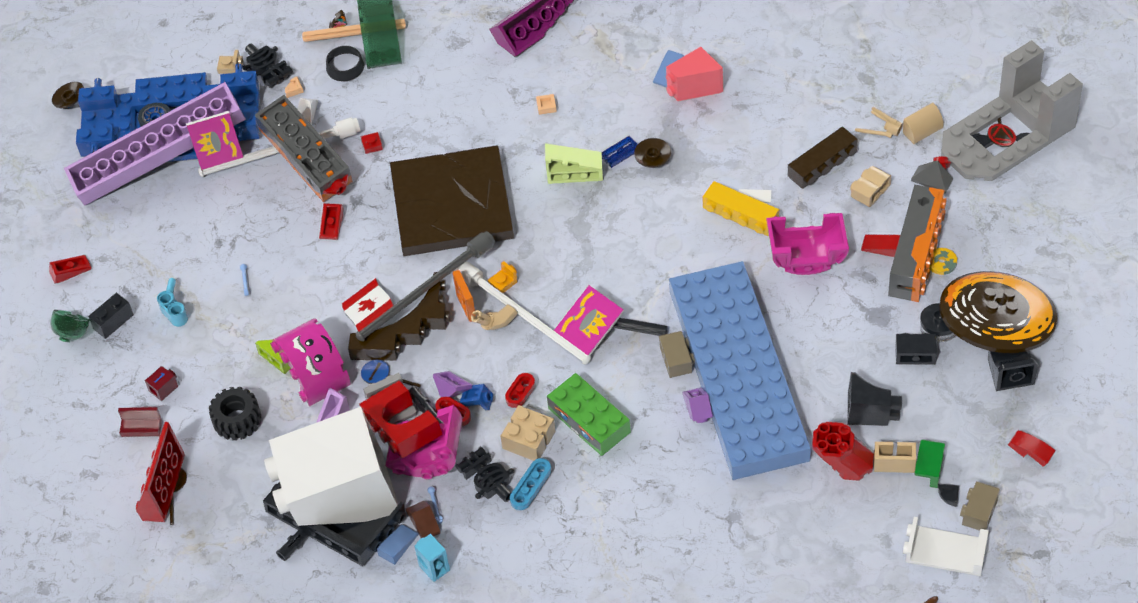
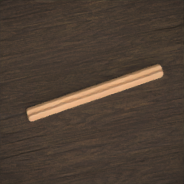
(341, 32)

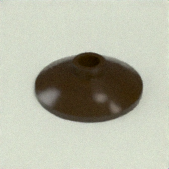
(66, 95)
(652, 152)

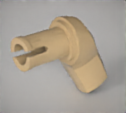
(495, 320)

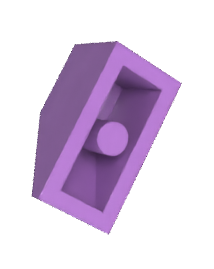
(697, 405)

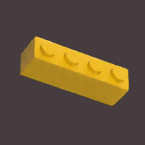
(738, 207)

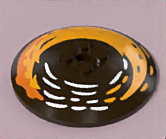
(974, 314)

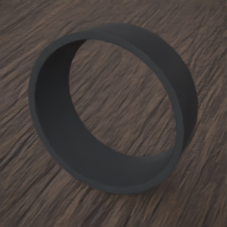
(346, 75)

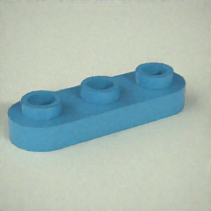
(531, 477)

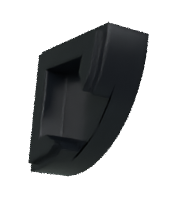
(983, 140)
(949, 494)

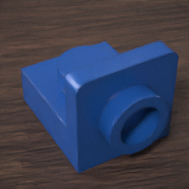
(477, 395)

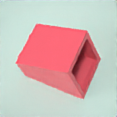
(694, 76)

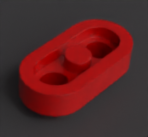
(518, 391)
(444, 402)

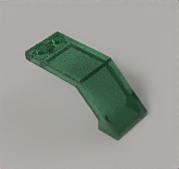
(379, 33)

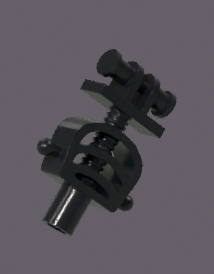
(266, 64)
(492, 476)

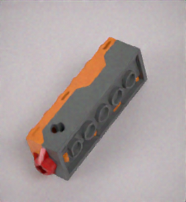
(304, 148)
(917, 243)

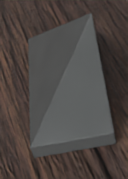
(933, 176)

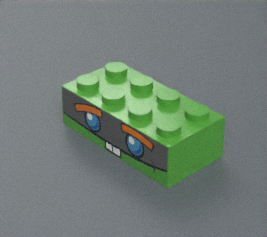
(588, 414)

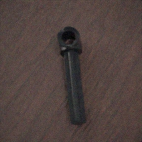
(642, 327)

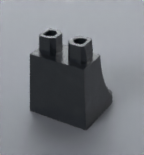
(1012, 369)
(871, 403)

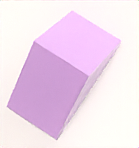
(333, 405)

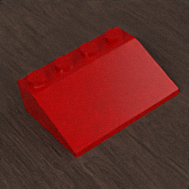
(161, 477)

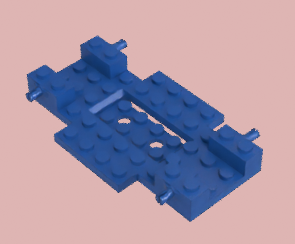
(113, 115)

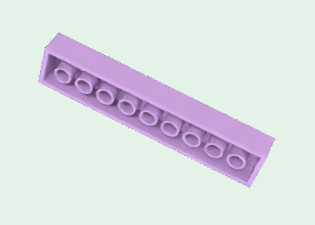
(147, 146)

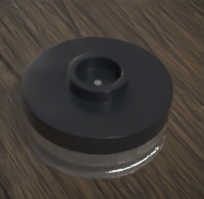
(932, 323)

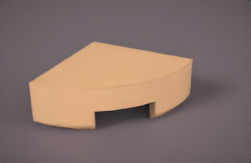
(293, 88)

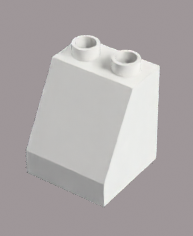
(331, 472)

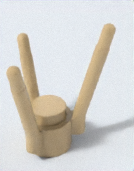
(892, 125)

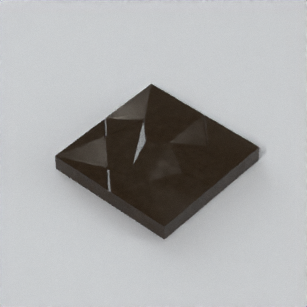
(450, 200)

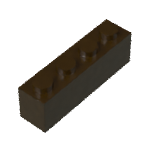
(822, 157)

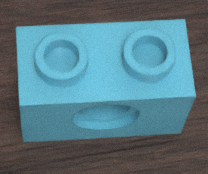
(432, 557)

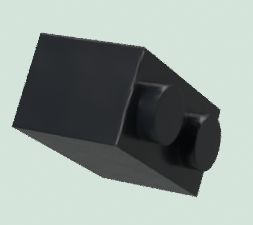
(110, 315)
(915, 349)

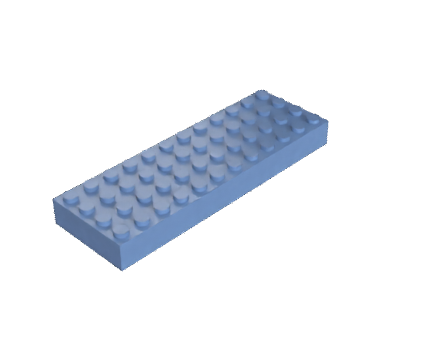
(739, 371)

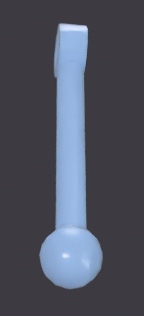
(243, 267)
(431, 490)

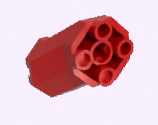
(842, 450)

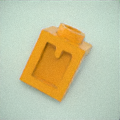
(504, 278)

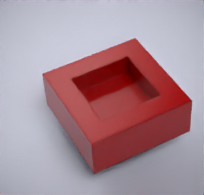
(371, 143)

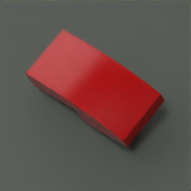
(1027, 444)

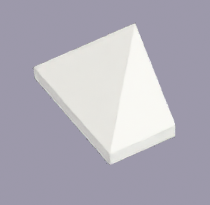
(307, 108)

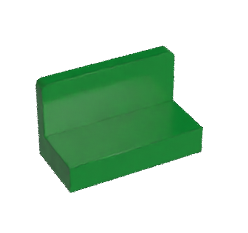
(930, 461)

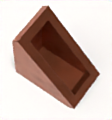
(423, 519)

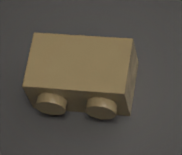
(675, 354)
(980, 506)

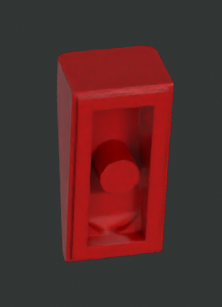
(331, 221)
(880, 244)
(68, 268)

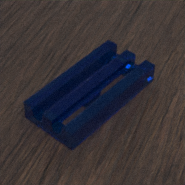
(621, 154)

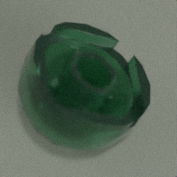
(68, 325)

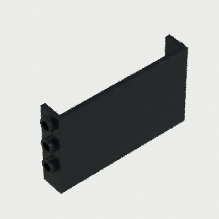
(352, 540)

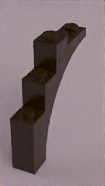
(409, 330)

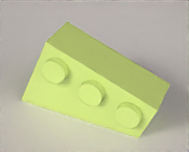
(572, 164)

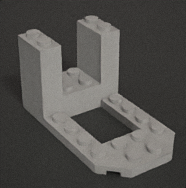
(1043, 109)

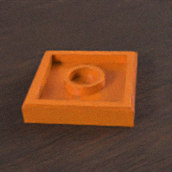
(463, 294)

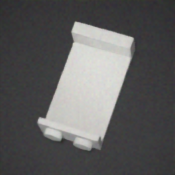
(945, 549)

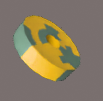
(946, 267)

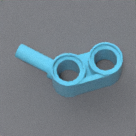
(172, 310)

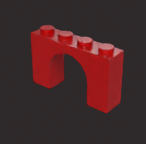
(403, 437)

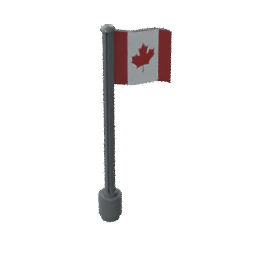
(373, 307)

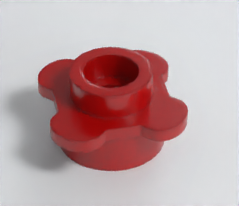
(943, 161)

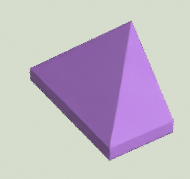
(450, 384)

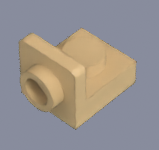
(227, 63)

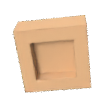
(546, 104)

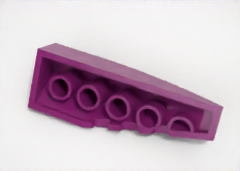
(527, 24)

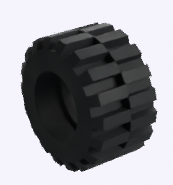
(238, 425)

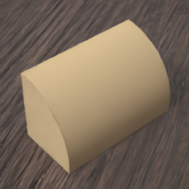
(922, 123)

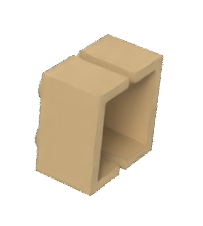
(525, 433)

